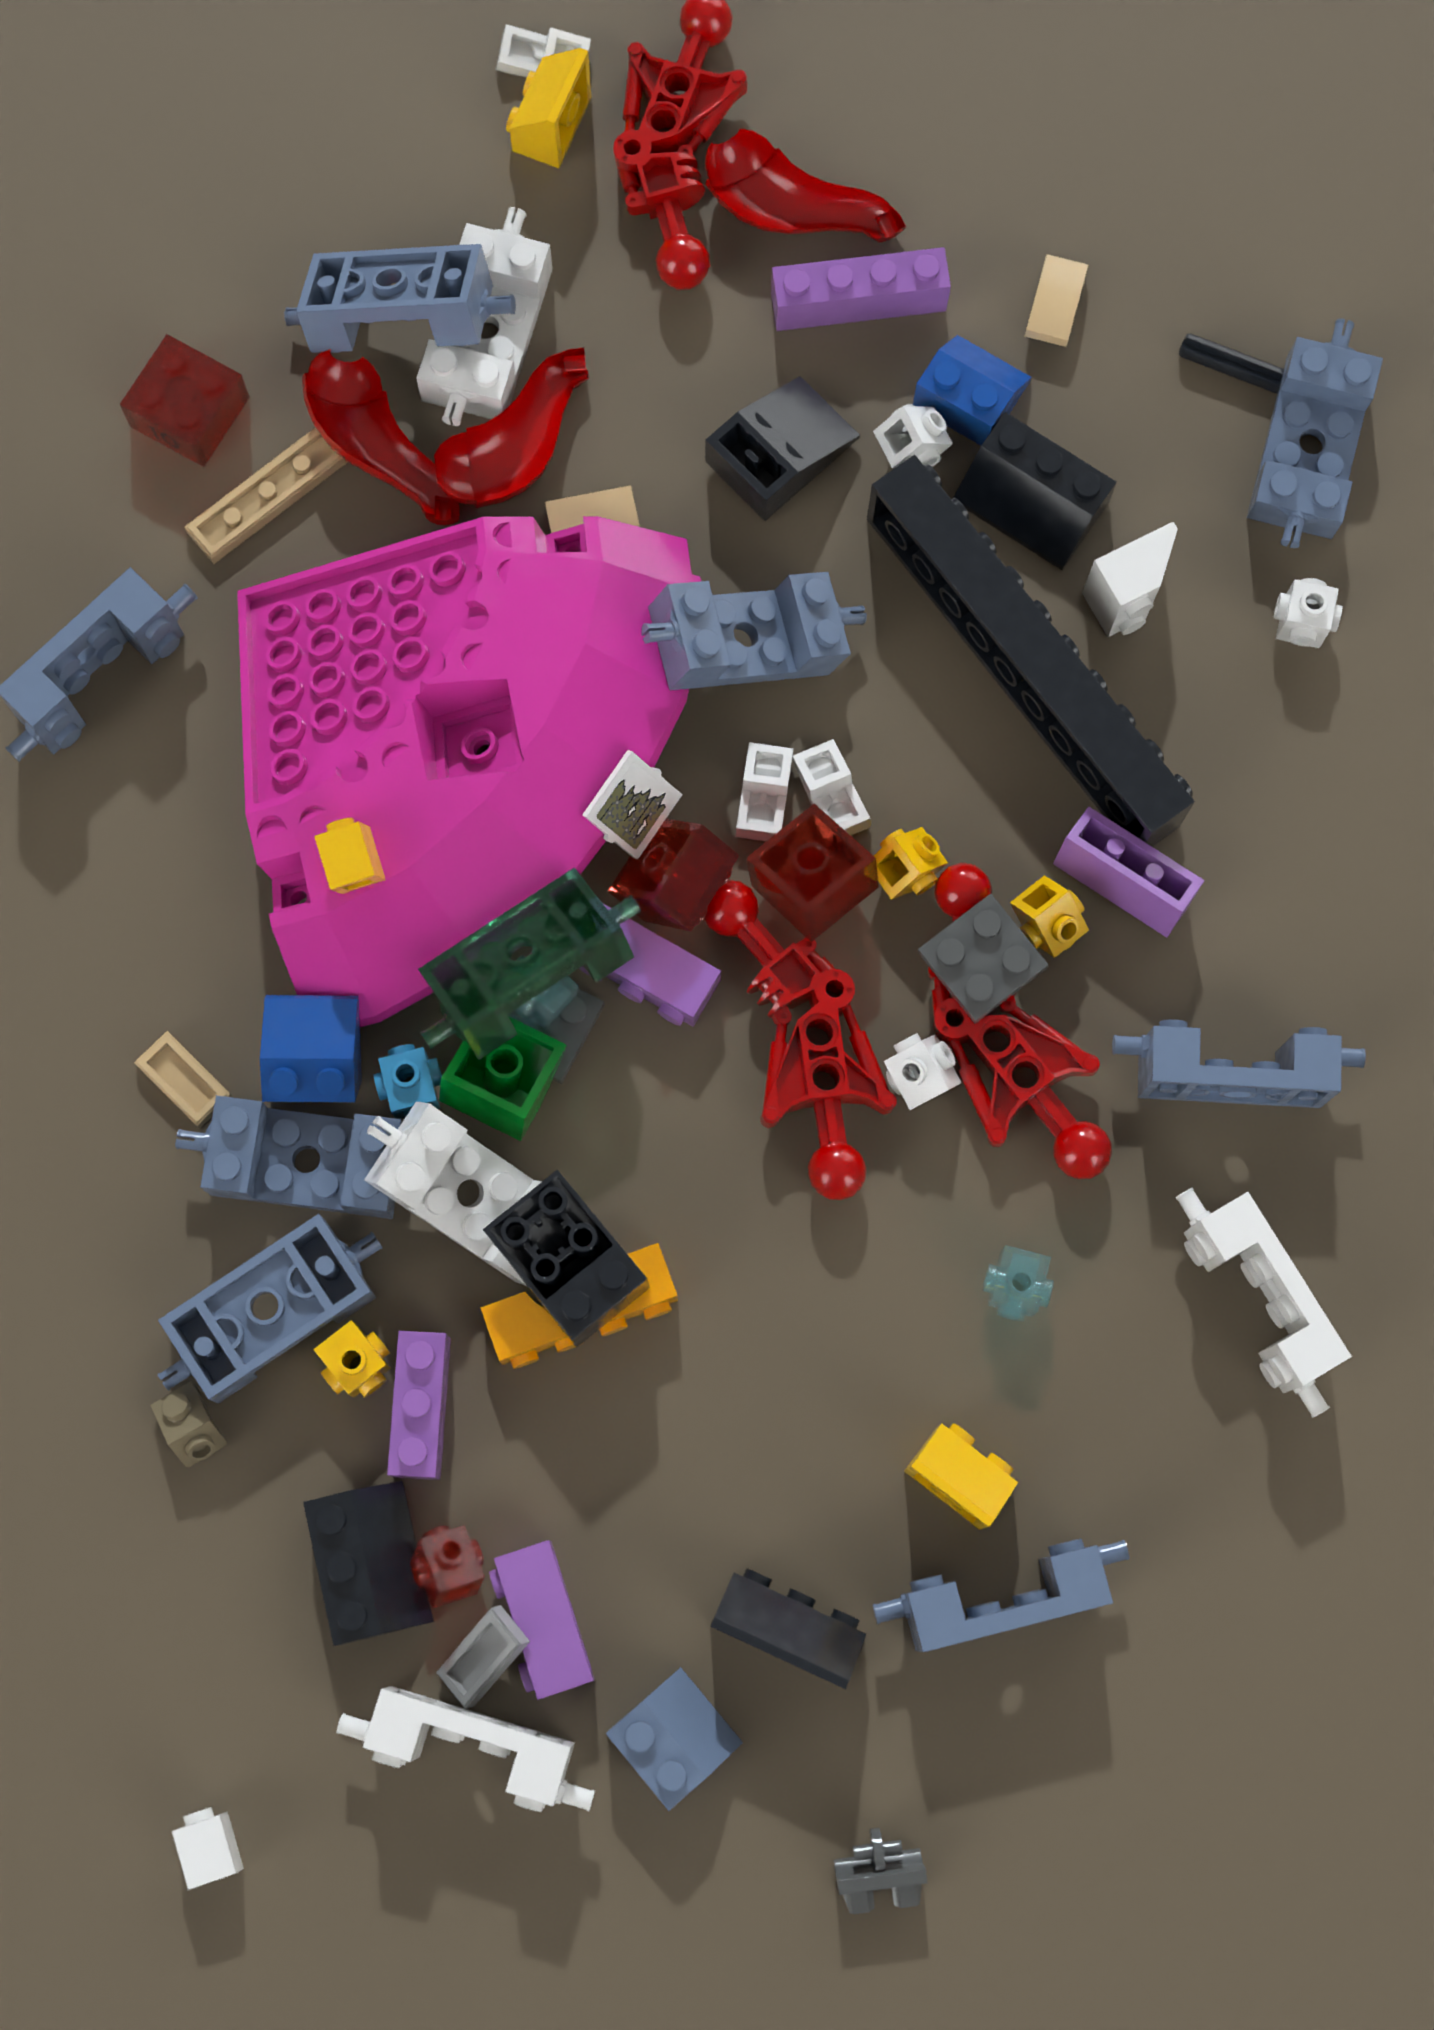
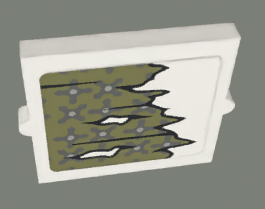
(632, 804)

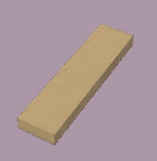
(264, 496)

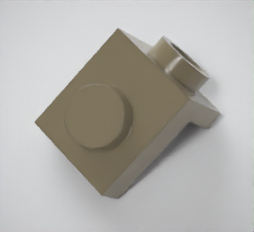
(188, 1425)

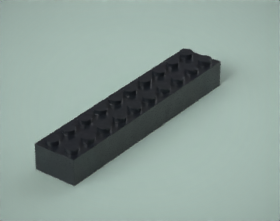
(1027, 653)

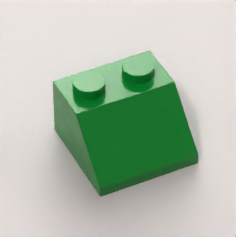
(506, 1083)

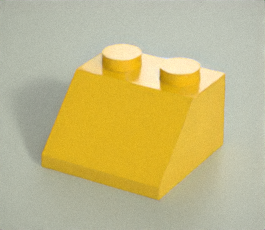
(551, 107)
(962, 1475)

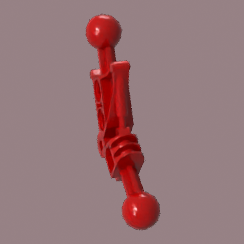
(665, 160)
(788, 981)
(1079, 1147)

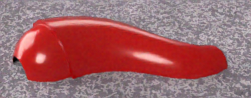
(779, 197)
(359, 426)
(516, 446)

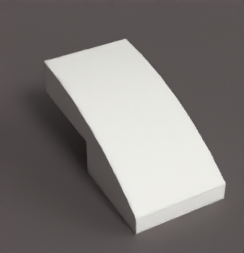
(524, 49)
(831, 786)
(764, 791)

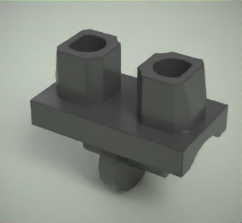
(880, 1867)

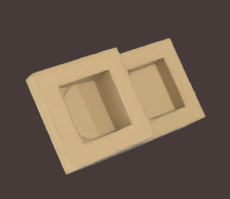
(1056, 300)

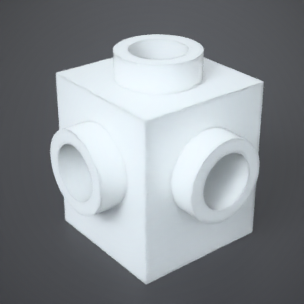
(913, 432)
(1307, 612)
(921, 1069)

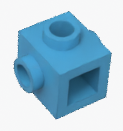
(396, 1067)

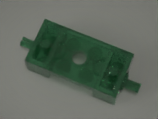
(482, 984)

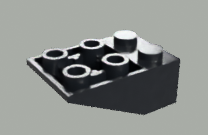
(778, 445)
(567, 1258)

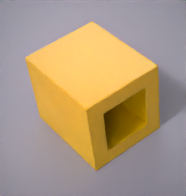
(349, 856)

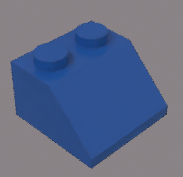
(970, 388)
(310, 1049)

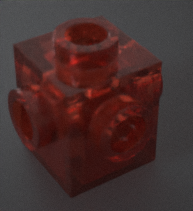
(447, 1565)

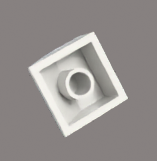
(1127, 581)

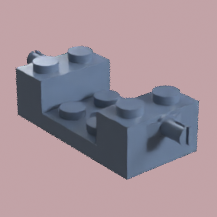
(432, 283)
(1321, 396)
(791, 632)
(95, 637)
(1302, 1075)
(254, 1150)
(310, 1277)
(1071, 1577)

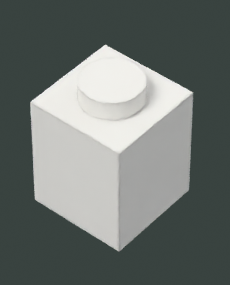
(207, 1847)

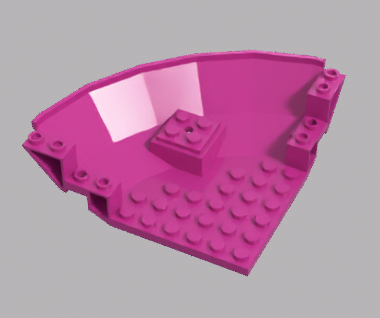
(382, 686)

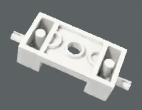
(485, 374)
(428, 1163)
(1312, 1341)
(403, 1722)

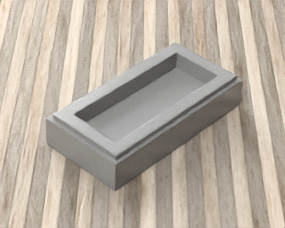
(483, 1656)

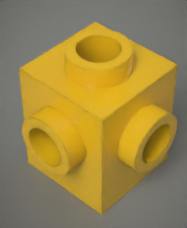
(908, 862)
(1050, 916)
(339, 1352)

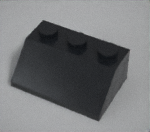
(1034, 491)
(363, 1562)
(790, 1627)

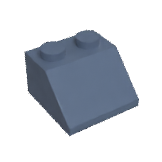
(674, 1738)

